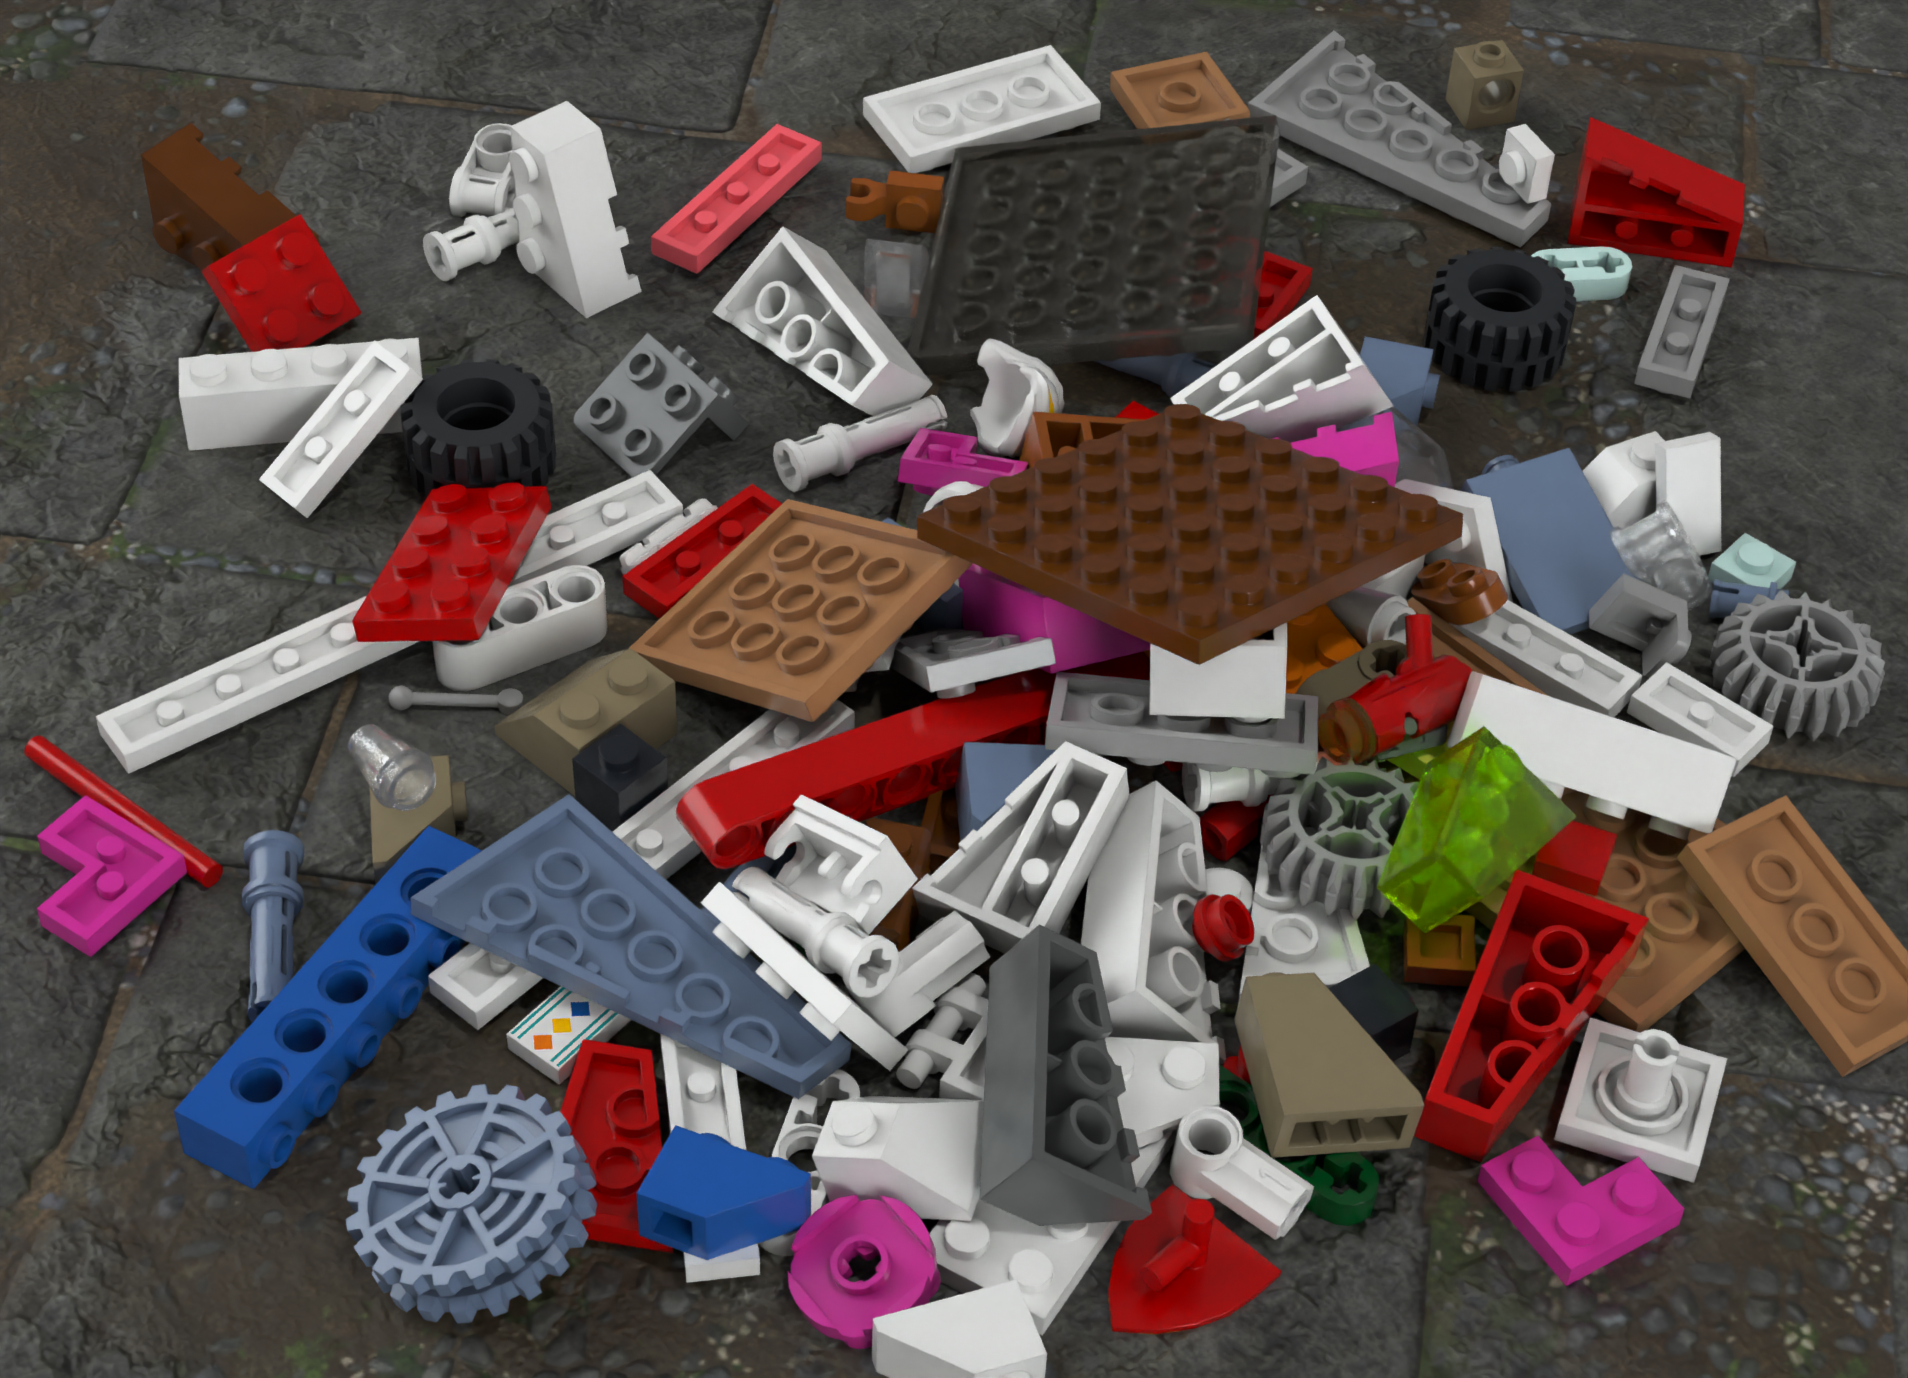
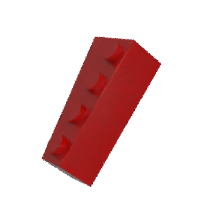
(1530, 997)

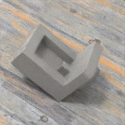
(1644, 620)

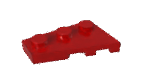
(617, 1124)

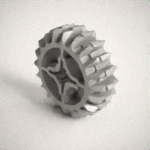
(1798, 664)
(1353, 816)

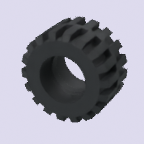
(1499, 318)
(479, 427)

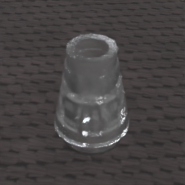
(394, 770)

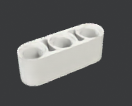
(528, 629)

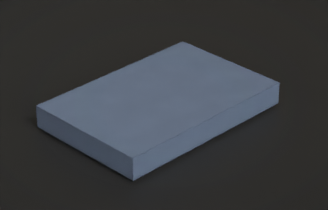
(1552, 537)

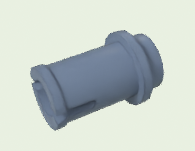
(1727, 595)

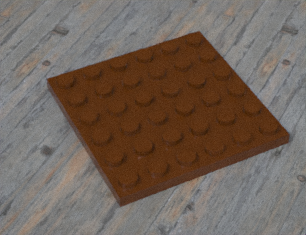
(1190, 530)

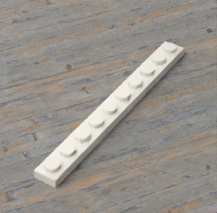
(328, 645)

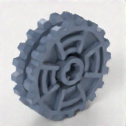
(472, 1203)

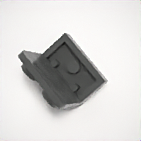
(654, 407)

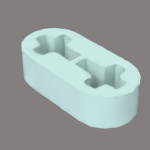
(1593, 271)

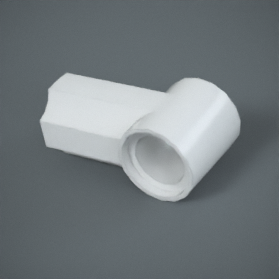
(926, 971)
(1237, 1173)

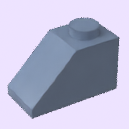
(1402, 374)

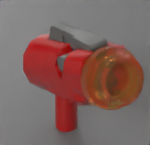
(1400, 711)

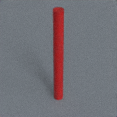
(87, 783)

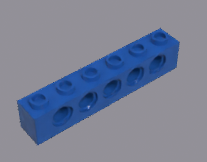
(322, 1022)

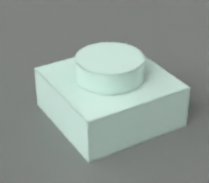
(1752, 564)

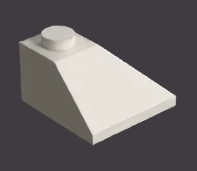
(904, 1150)

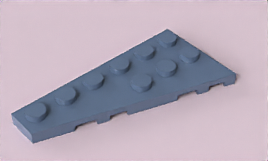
(609, 927)

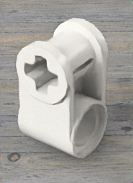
(485, 178)

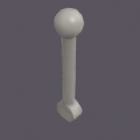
(507, 701)

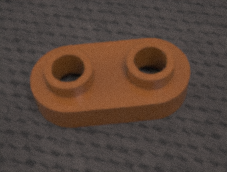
(1459, 591)

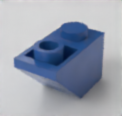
(718, 1196)

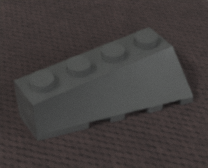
(1052, 1091)

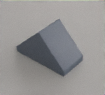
(989, 776)

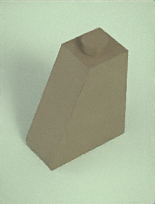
(1319, 1072)

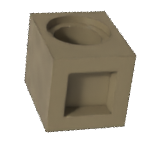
(1484, 84)

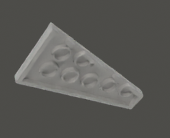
(1391, 135)

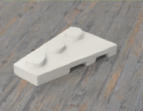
(788, 970)

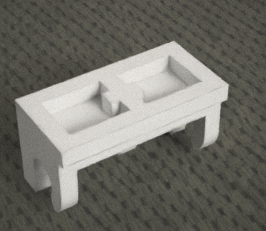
(840, 863)

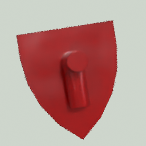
(1182, 1269)

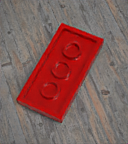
(453, 564)

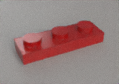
(689, 557)

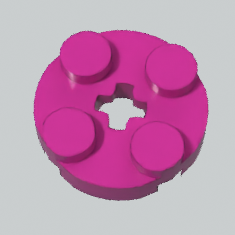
(865, 1228)

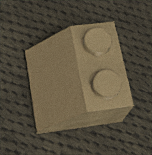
(588, 706)

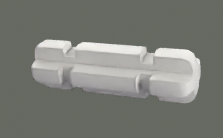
(665, 534)

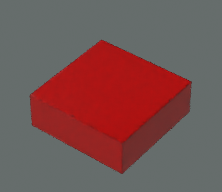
(1576, 857)

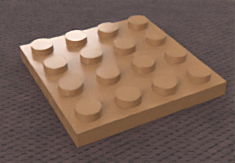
(800, 609)

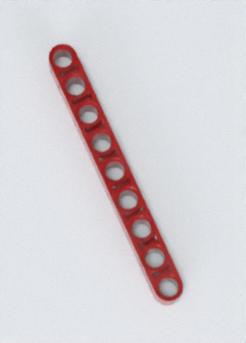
(876, 763)

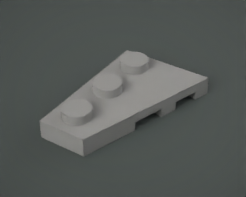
(957, 658)

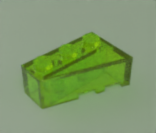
(1468, 830)

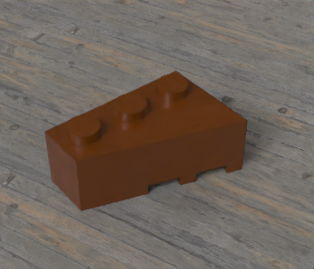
(201, 202)

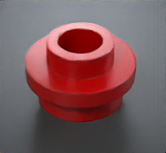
(1222, 926)

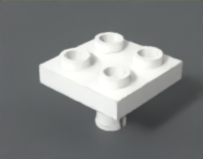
(1641, 1098)

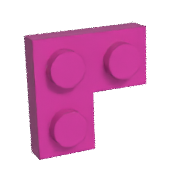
(946, 457)
(116, 873)
(1576, 1224)

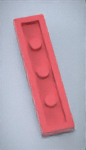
(736, 198)

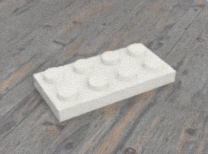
(981, 106)
(1041, 1258)

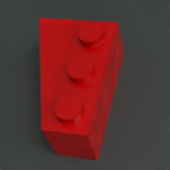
(1653, 201)

